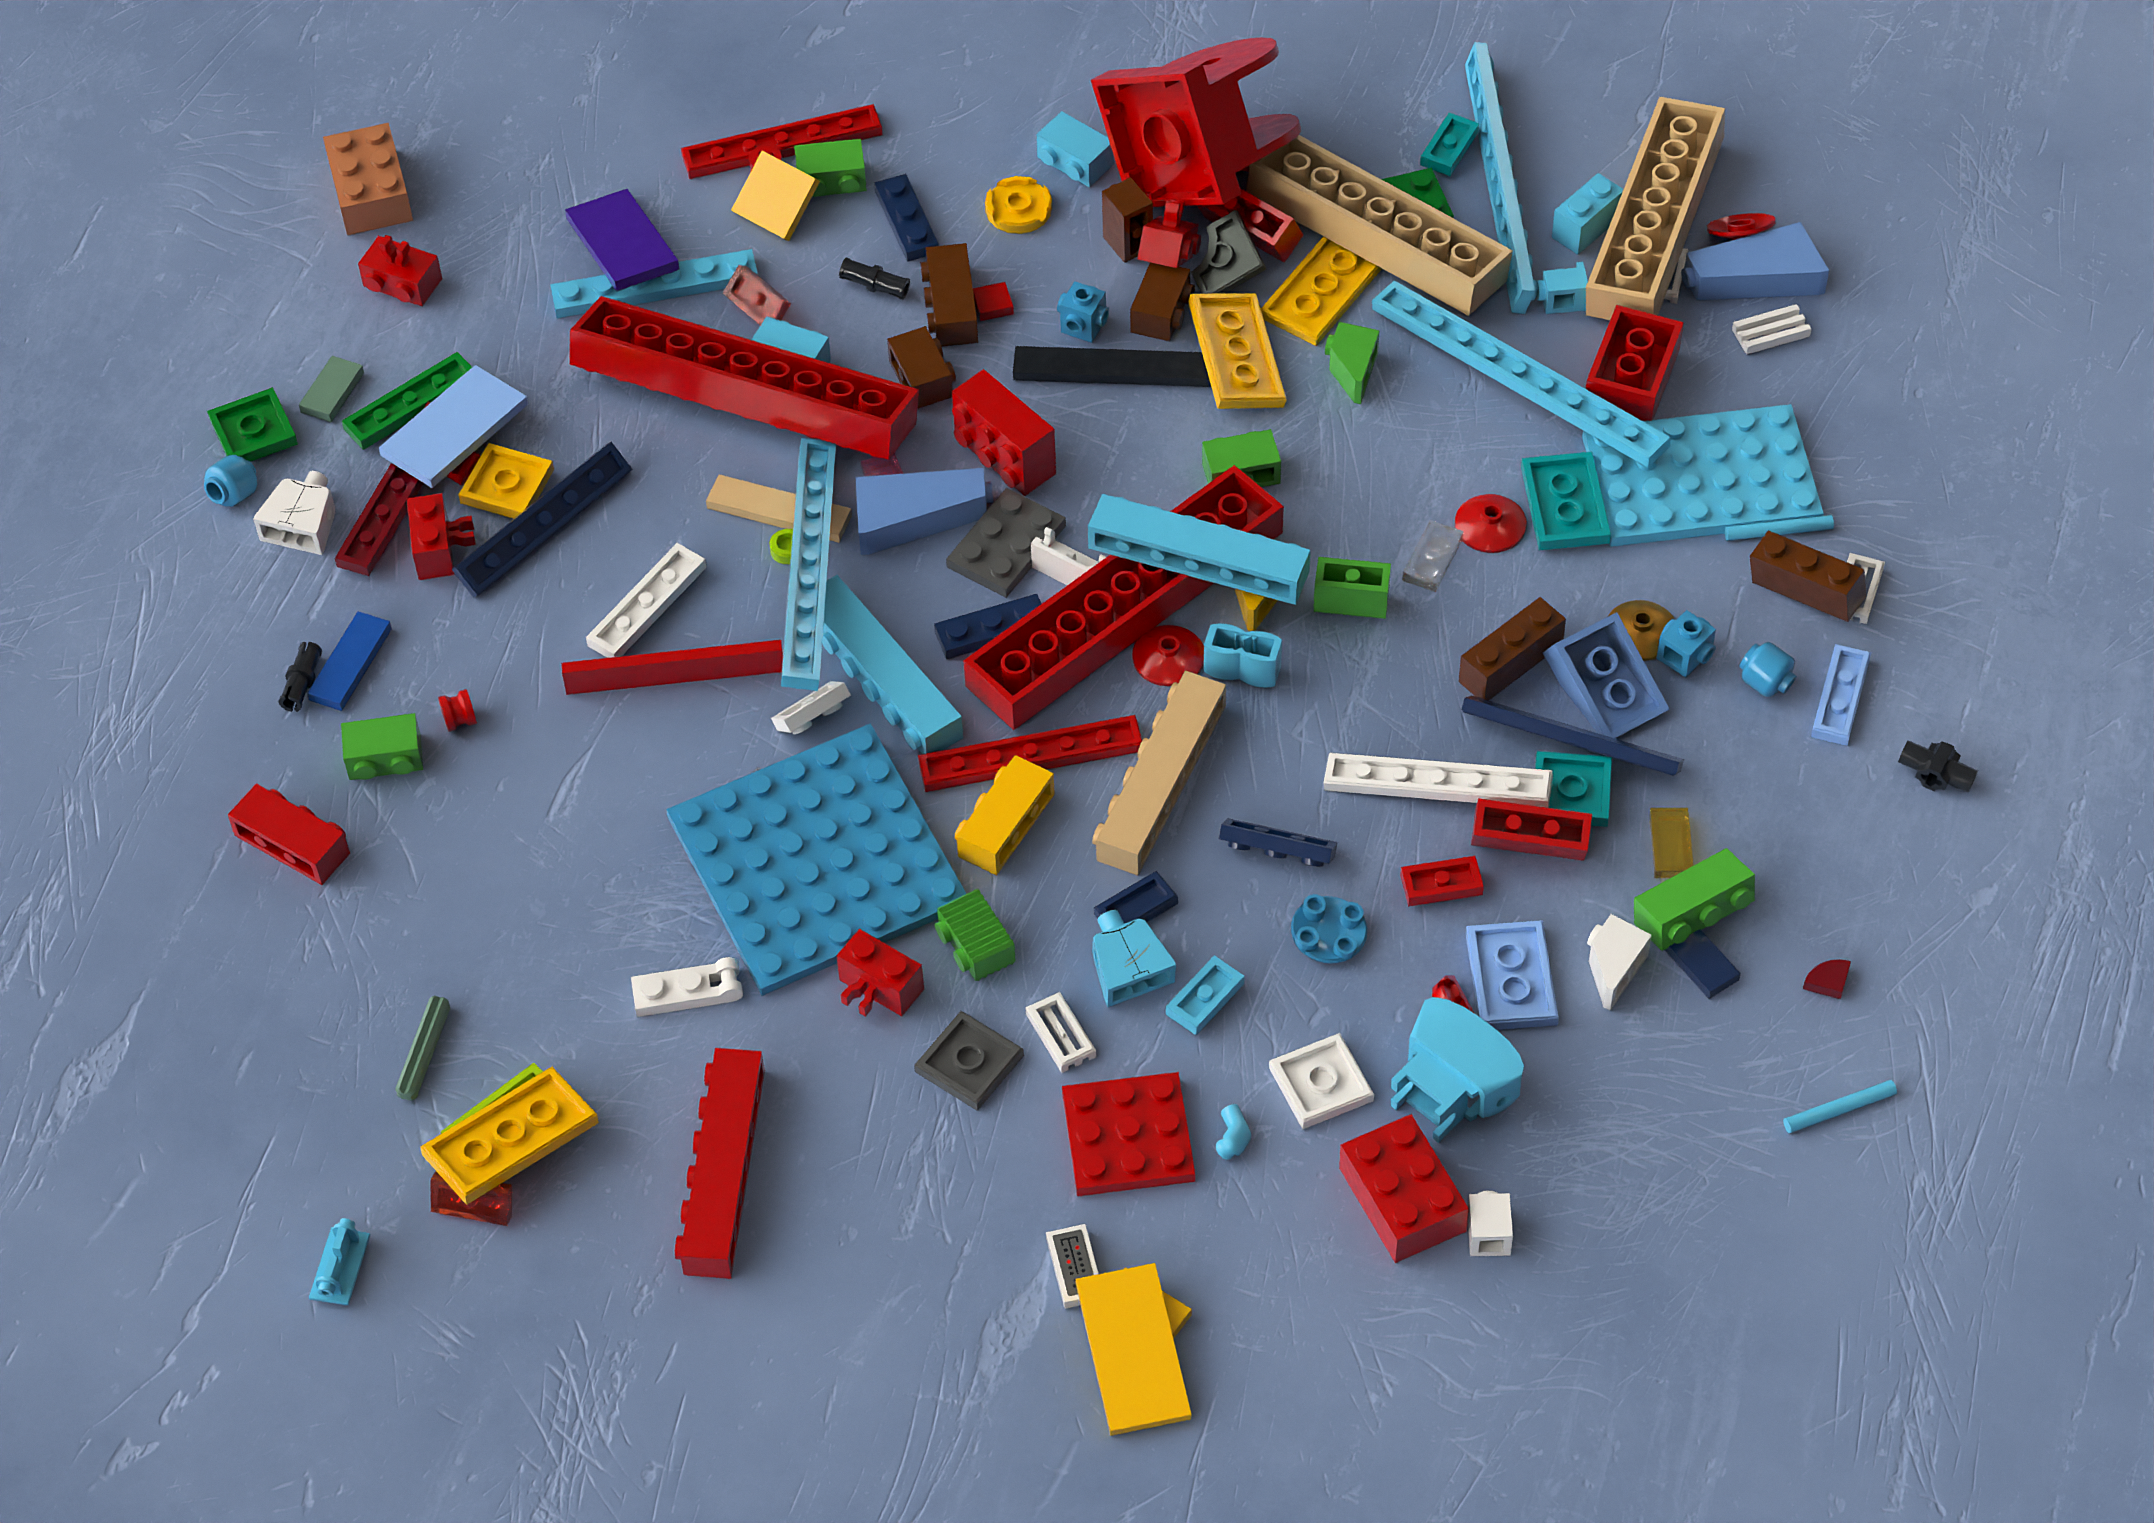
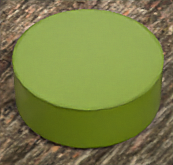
(781, 546)

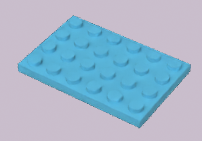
(1713, 476)

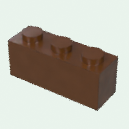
(950, 295)
(1808, 576)
(1511, 650)

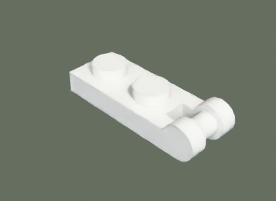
(687, 988)

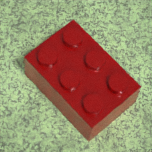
(1635, 361)
(1004, 432)
(1403, 1188)

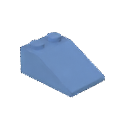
(1606, 677)

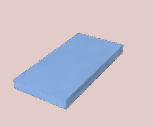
(453, 426)

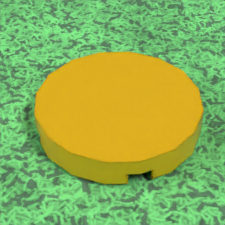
(1018, 205)

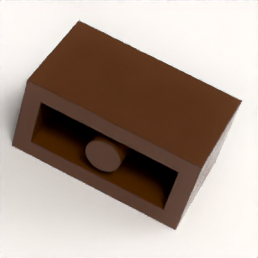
(1124, 215)
(1161, 301)
(920, 365)

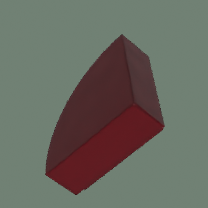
(1828, 978)

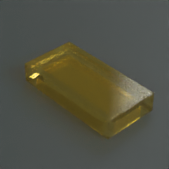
(1670, 841)

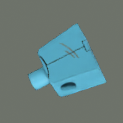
(1129, 959)

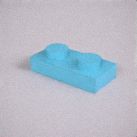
(1205, 995)

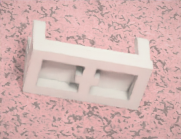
(1058, 559)

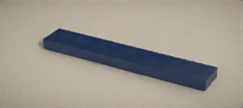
(541, 519)
(1572, 735)

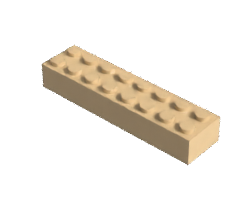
(1656, 208)
(1381, 223)

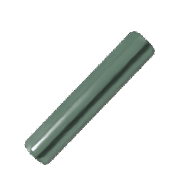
(422, 1048)

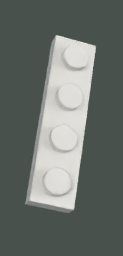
(646, 602)

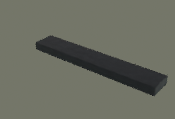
(1110, 366)

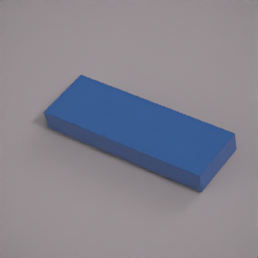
(349, 661)

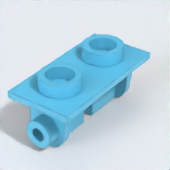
(339, 1263)

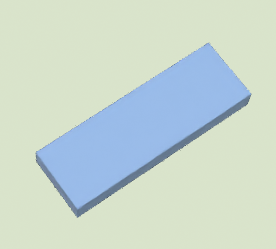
(1841, 694)

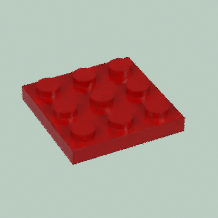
(1128, 1134)

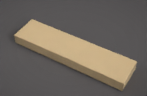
(766, 505)

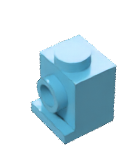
(1563, 289)

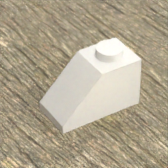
(1616, 956)

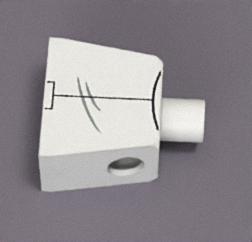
(298, 514)

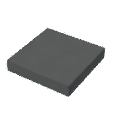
(969, 1060)

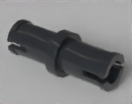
(874, 278)
(300, 676)

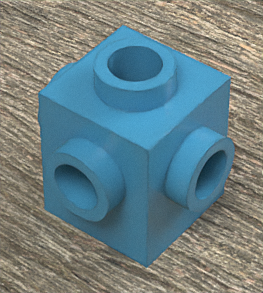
(1083, 311)
(1686, 643)

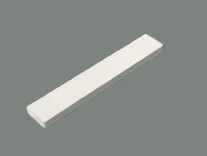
(1437, 780)

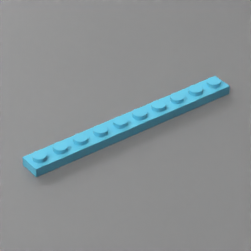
(1499, 176)
(1522, 374)
(808, 565)

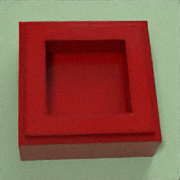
(993, 301)

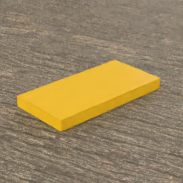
(1319, 291)
(1237, 350)
(509, 1135)
(1133, 1349)

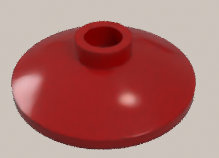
(1741, 225)
(1492, 533)
(1163, 665)

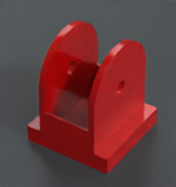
(1186, 123)

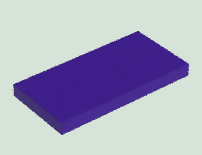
(622, 239)

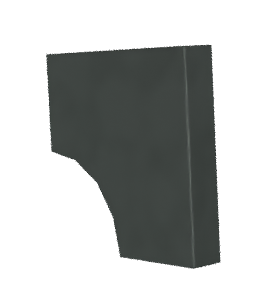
(1229, 258)

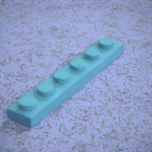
(692, 278)

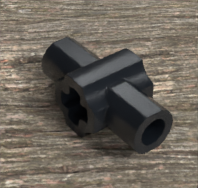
(1938, 766)

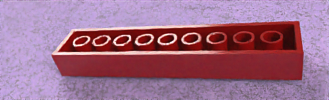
(744, 377)
(1105, 610)

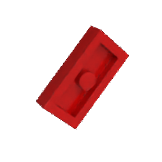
(1441, 881)

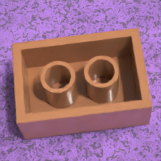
(368, 178)

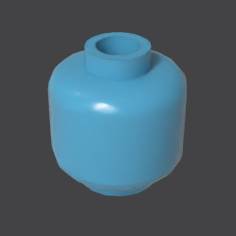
(230, 480)
(1768, 669)

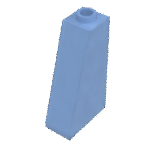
(1757, 266)
(917, 505)

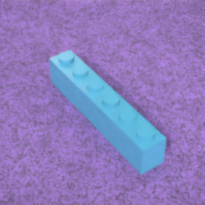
(1199, 548)
(887, 672)

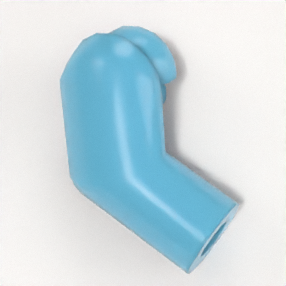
(1236, 1136)

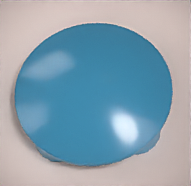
(1329, 928)

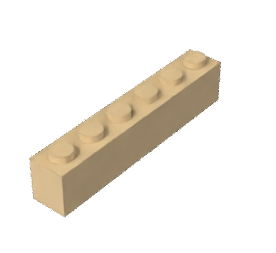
(1160, 772)

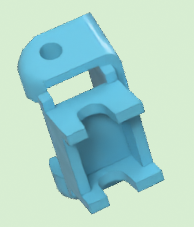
(1455, 1058)

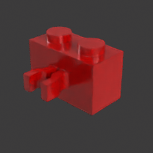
(1168, 238)
(400, 270)
(434, 535)
(879, 974)

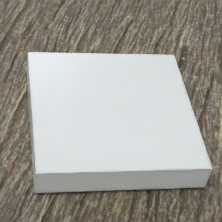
(1321, 1081)

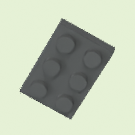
(999, 544)

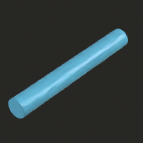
(1779, 527)
(1840, 1106)

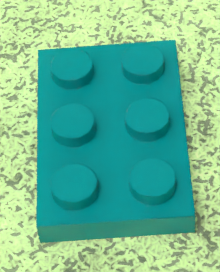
(1565, 501)

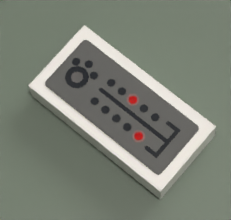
(1071, 1260)

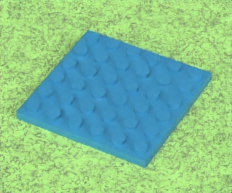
(815, 855)

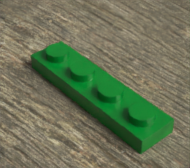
(403, 402)

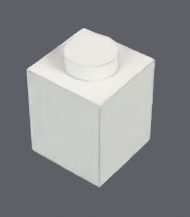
(1490, 1224)

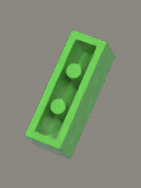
(1694, 899)

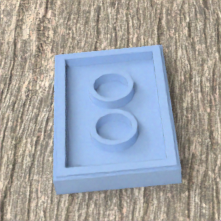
(1512, 975)

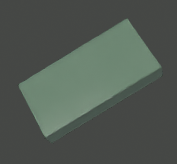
(331, 388)

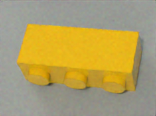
(1004, 814)

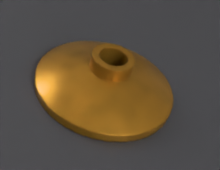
(1644, 635)

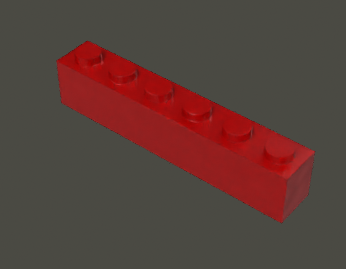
(721, 1164)

